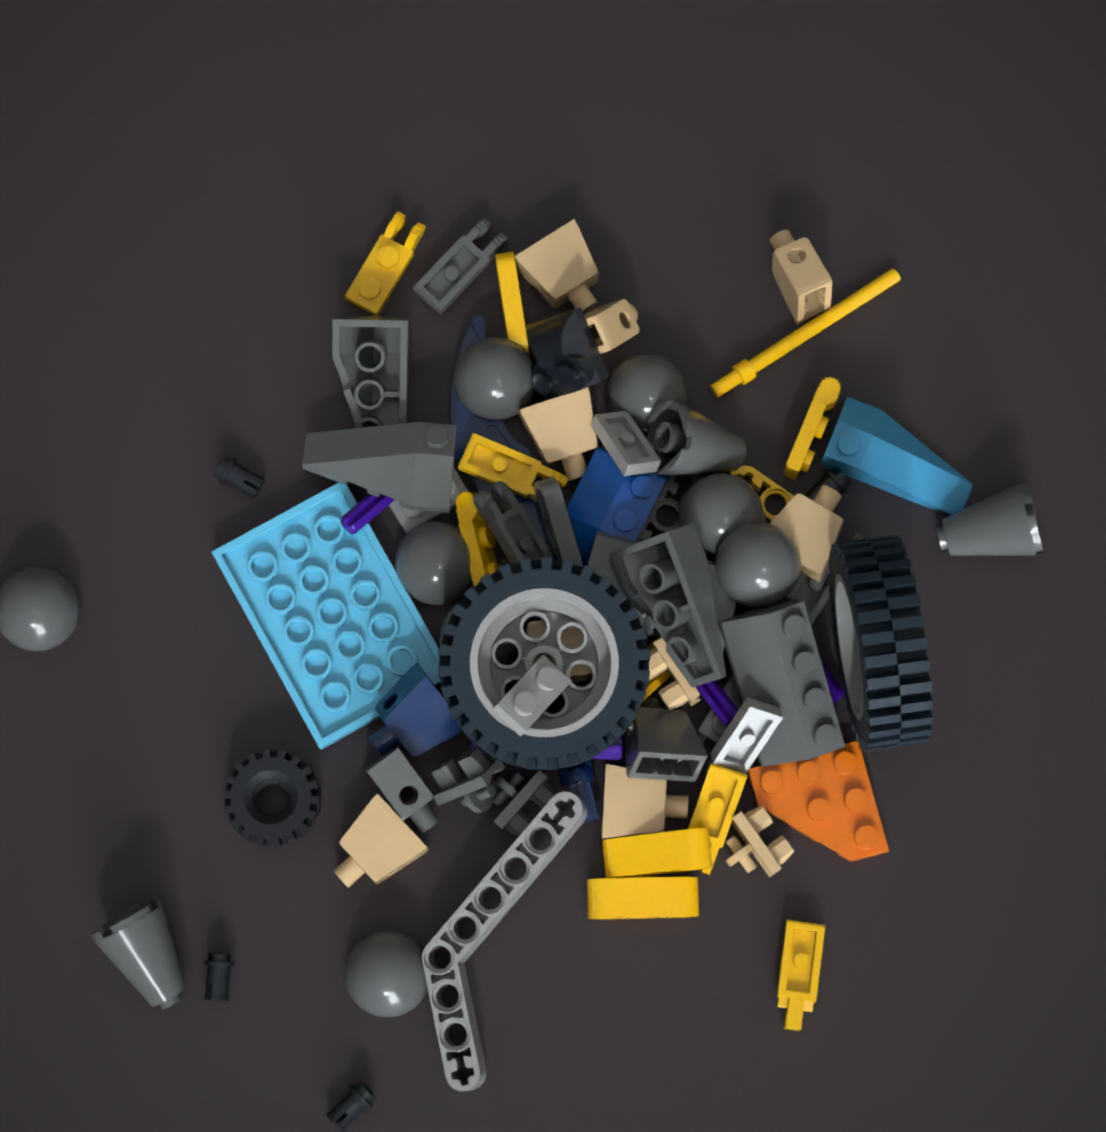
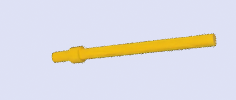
(746, 370)

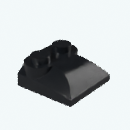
(564, 354)

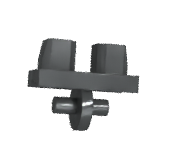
(471, 784)
(535, 790)

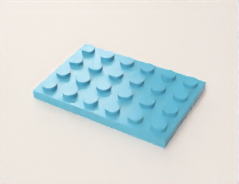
(328, 612)

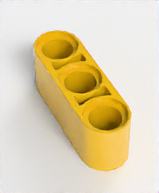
(657, 853)
(642, 897)

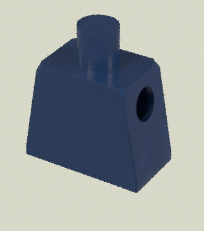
(414, 715)

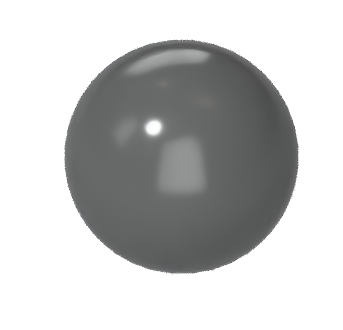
(494, 378)
(642, 384)
(719, 506)
(434, 563)
(758, 564)
(38, 608)
(386, 973)

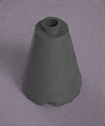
(692, 441)
(994, 526)
(144, 952)

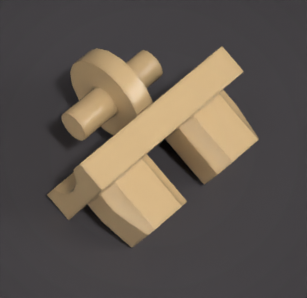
(677, 692)
(769, 856)

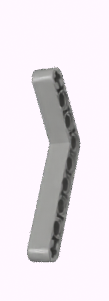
(486, 920)

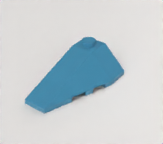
(887, 456)

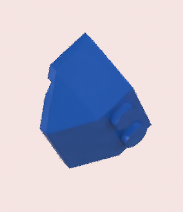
(610, 502)

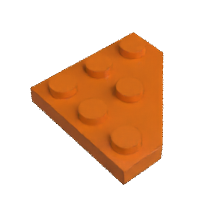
(825, 801)

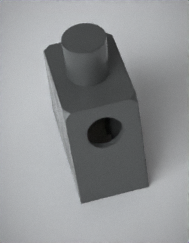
(663, 744)
(390, 776)

